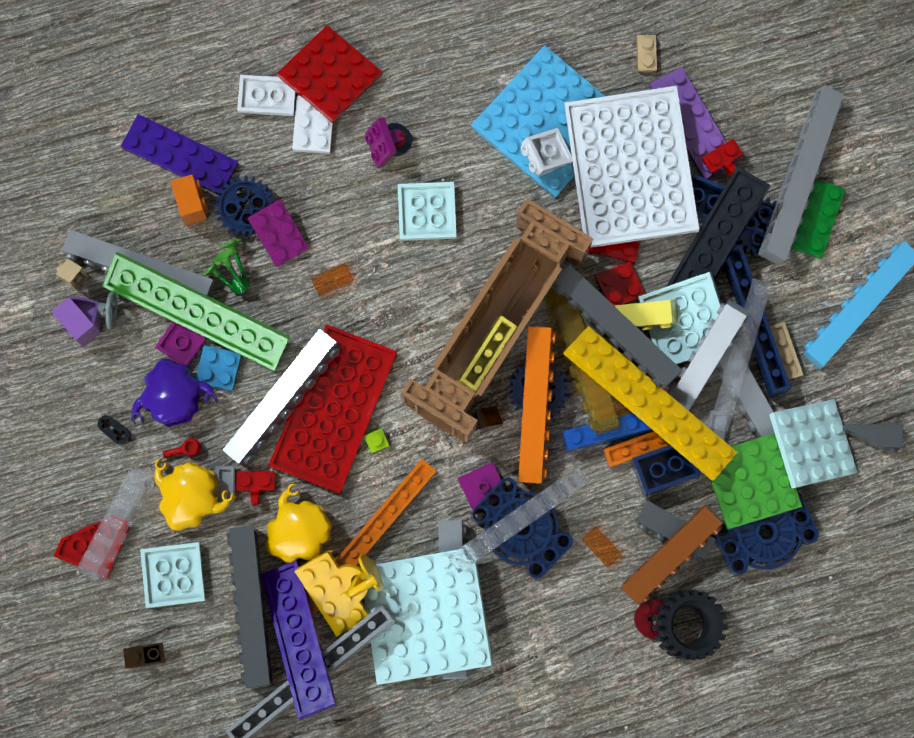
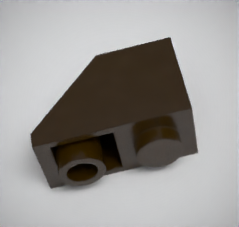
(488, 419)
(144, 655)

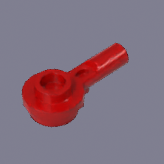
(190, 447)

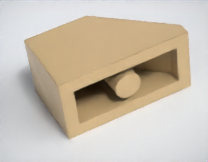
(72, 274)

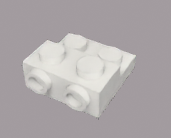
(546, 152)

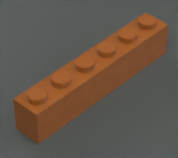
(672, 554)

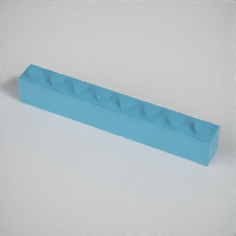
(860, 306)

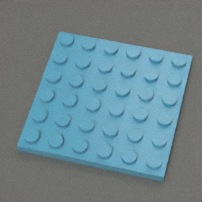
(533, 106)

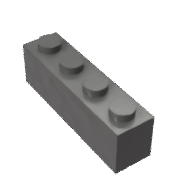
(665, 525)

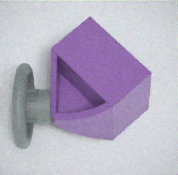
(83, 315)

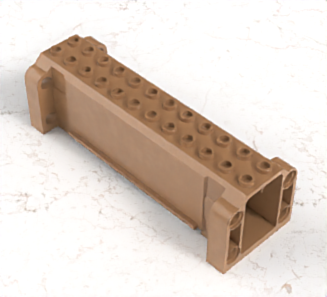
(510, 292)

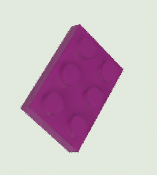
(278, 233)

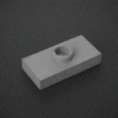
(226, 479)

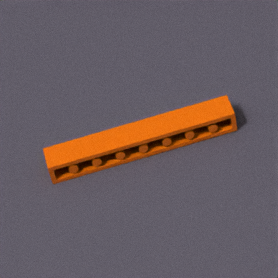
(535, 405)

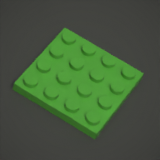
(754, 484)

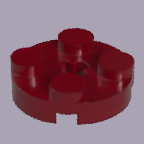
(641, 618)

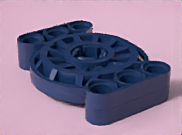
(539, 533)
(750, 546)

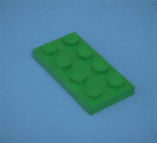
(818, 219)

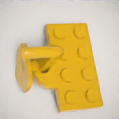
(336, 592)

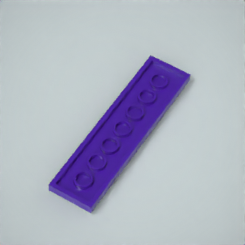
(298, 641)

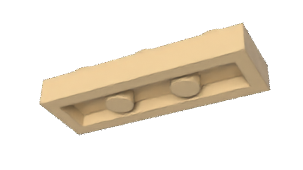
(786, 350)

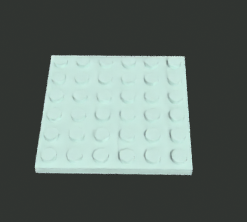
(437, 619)

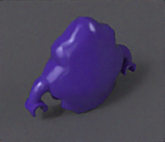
(171, 394)

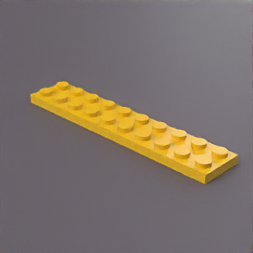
(650, 403)

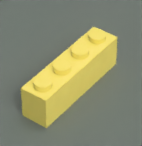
(486, 353)

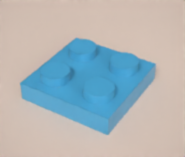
(218, 367)

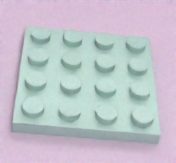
(695, 308)
(813, 443)

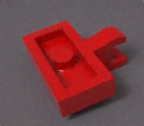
(723, 157)
(255, 483)

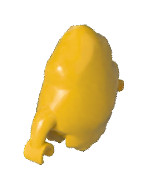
(188, 494)
(297, 530)

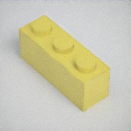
(650, 314)

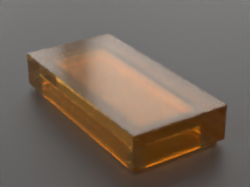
(332, 279)
(601, 547)

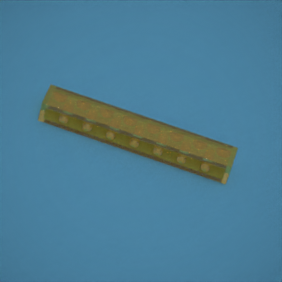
(595, 398)

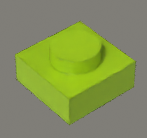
(376, 441)

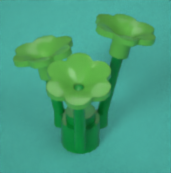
(240, 283)

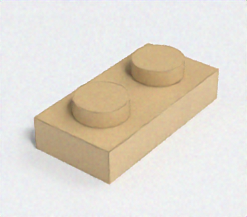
(646, 54)

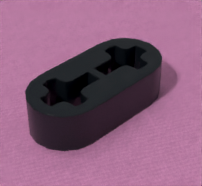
(111, 433)

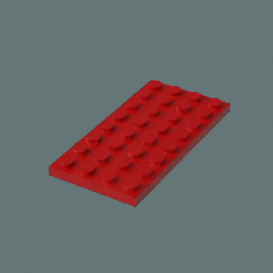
(334, 414)

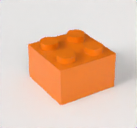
(189, 200)

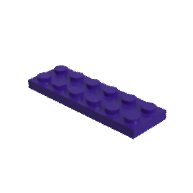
(179, 154)

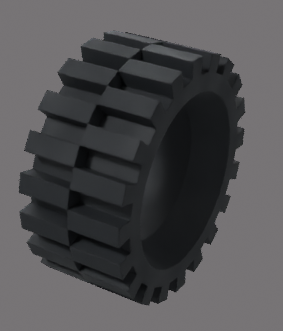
(711, 619)

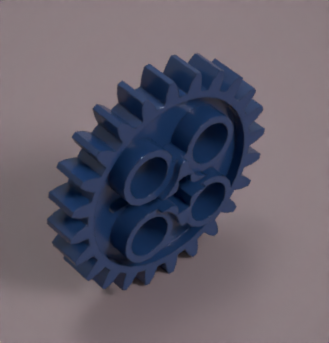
(230, 197)
(747, 238)
(559, 391)

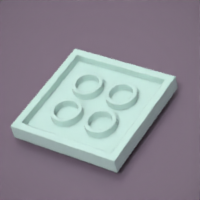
(426, 211)
(172, 575)

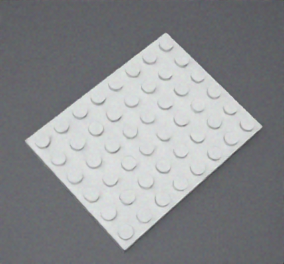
(631, 166)

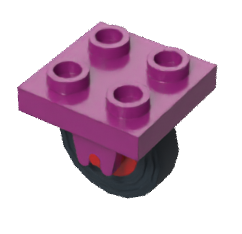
(387, 141)

